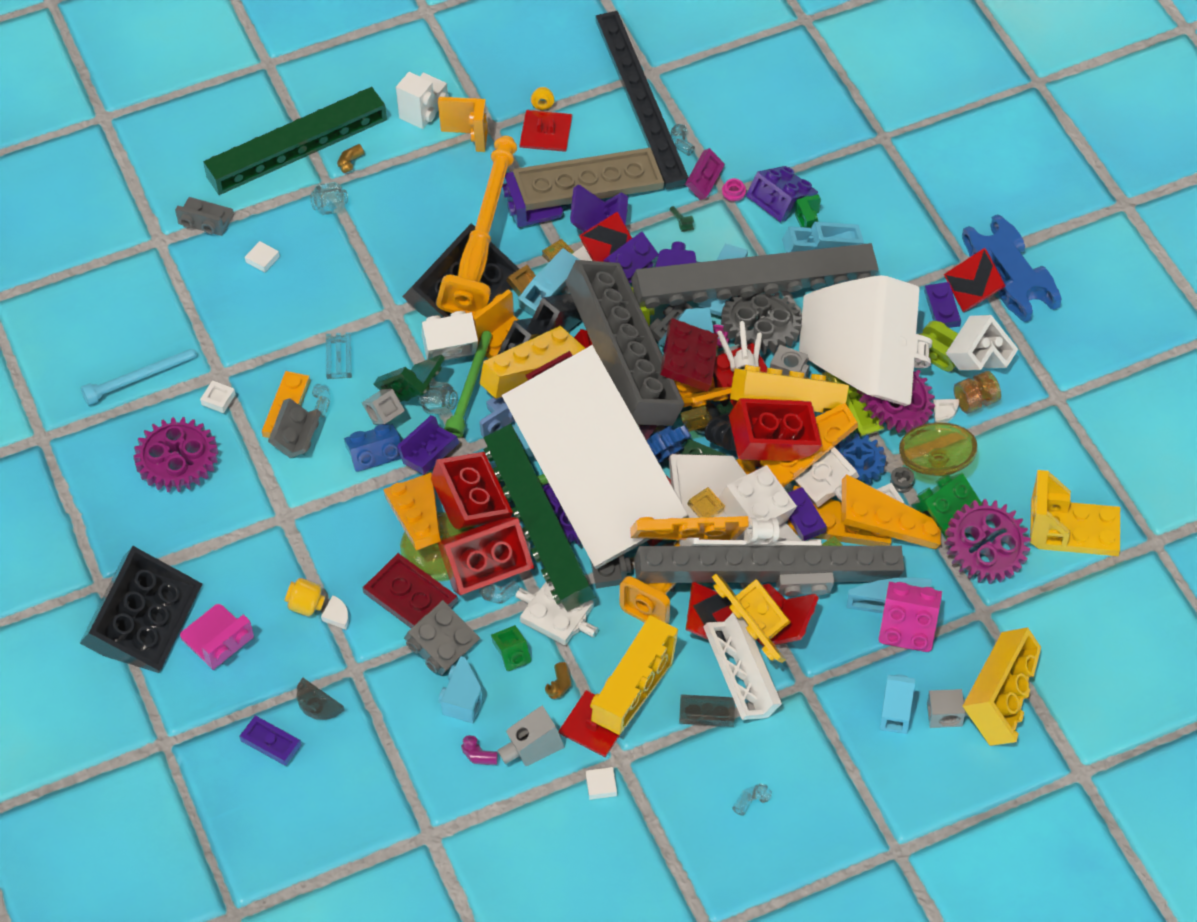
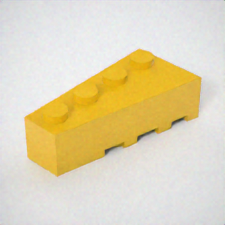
(509, 368)
(776, 386)
(635, 675)
(1002, 685)

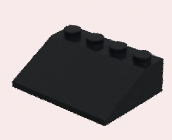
(425, 290)
(141, 611)

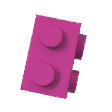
(910, 616)
(217, 635)

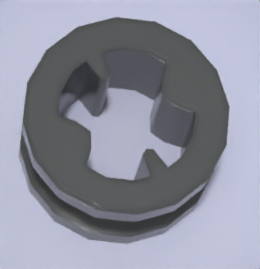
(907, 484)

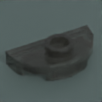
(316, 702)

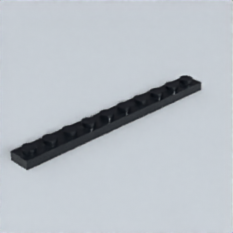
(641, 99)

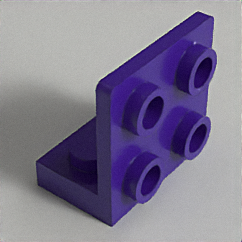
(778, 190)

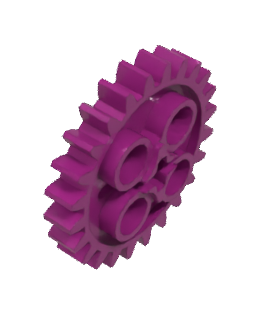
(902, 416)
(189, 465)
(973, 521)

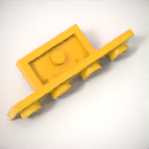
(759, 612)

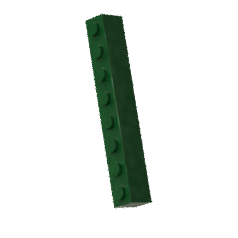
(295, 140)
(538, 517)

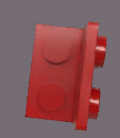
(798, 612)

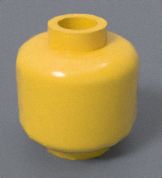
(304, 597)

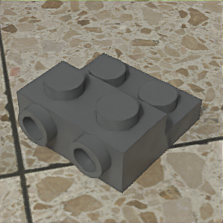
(441, 638)

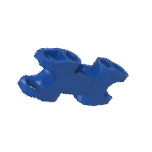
(1019, 277)

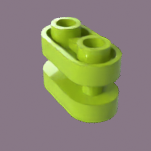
(941, 338)

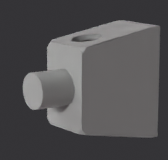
(532, 738)

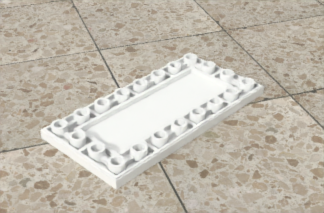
(592, 454)

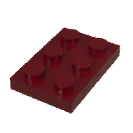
(689, 355)
(407, 591)

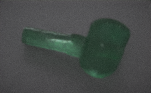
(685, 223)
(727, 408)

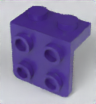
(518, 209)
(590, 210)

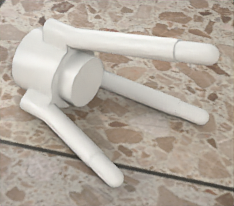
(744, 356)

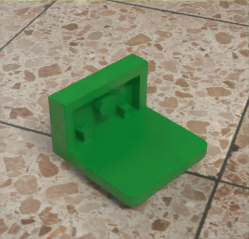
(946, 499)

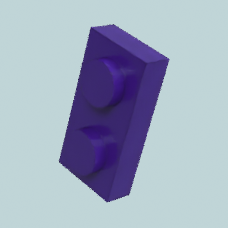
(942, 304)
(805, 516)
(270, 740)

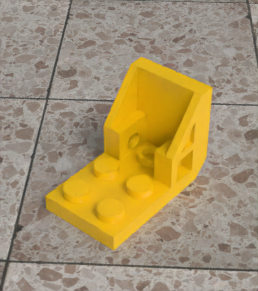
(1071, 526)

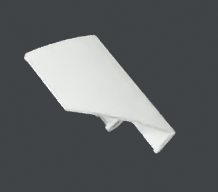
(866, 335)
(696, 472)

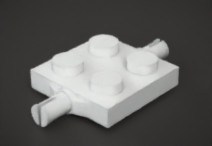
(825, 477)
(553, 619)

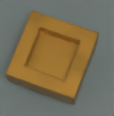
(521, 279)

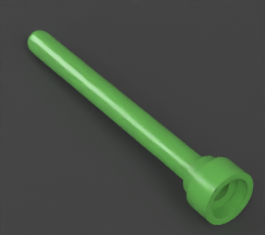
(456, 422)

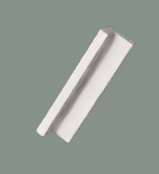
(748, 667)

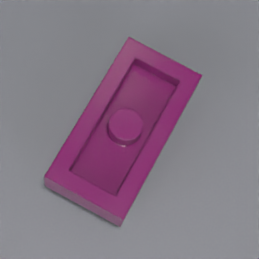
(705, 174)

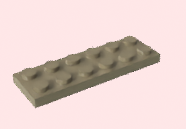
(601, 175)

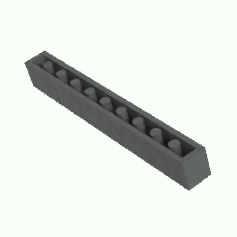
(753, 275)
(765, 563)

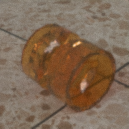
(981, 390)

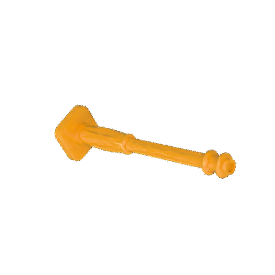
(465, 290)
(649, 599)

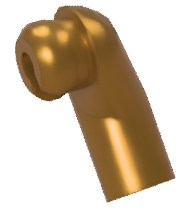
(347, 156)
(561, 684)

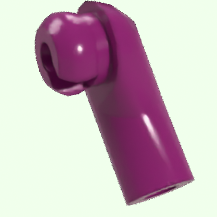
(476, 754)

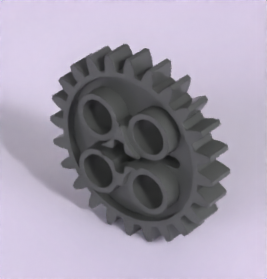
(762, 314)

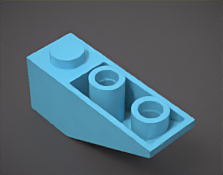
(548, 281)

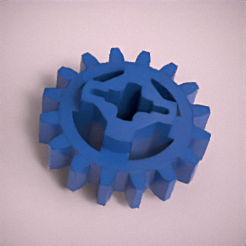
(668, 442)
(863, 456)

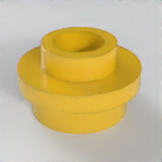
(542, 93)

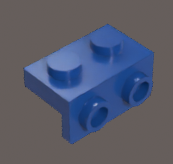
(373, 446)

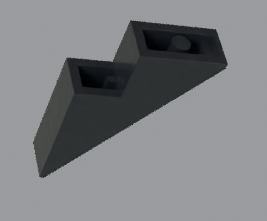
(550, 314)

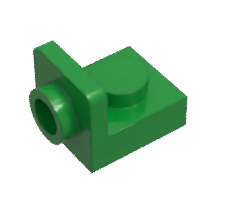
(807, 210)
(511, 647)

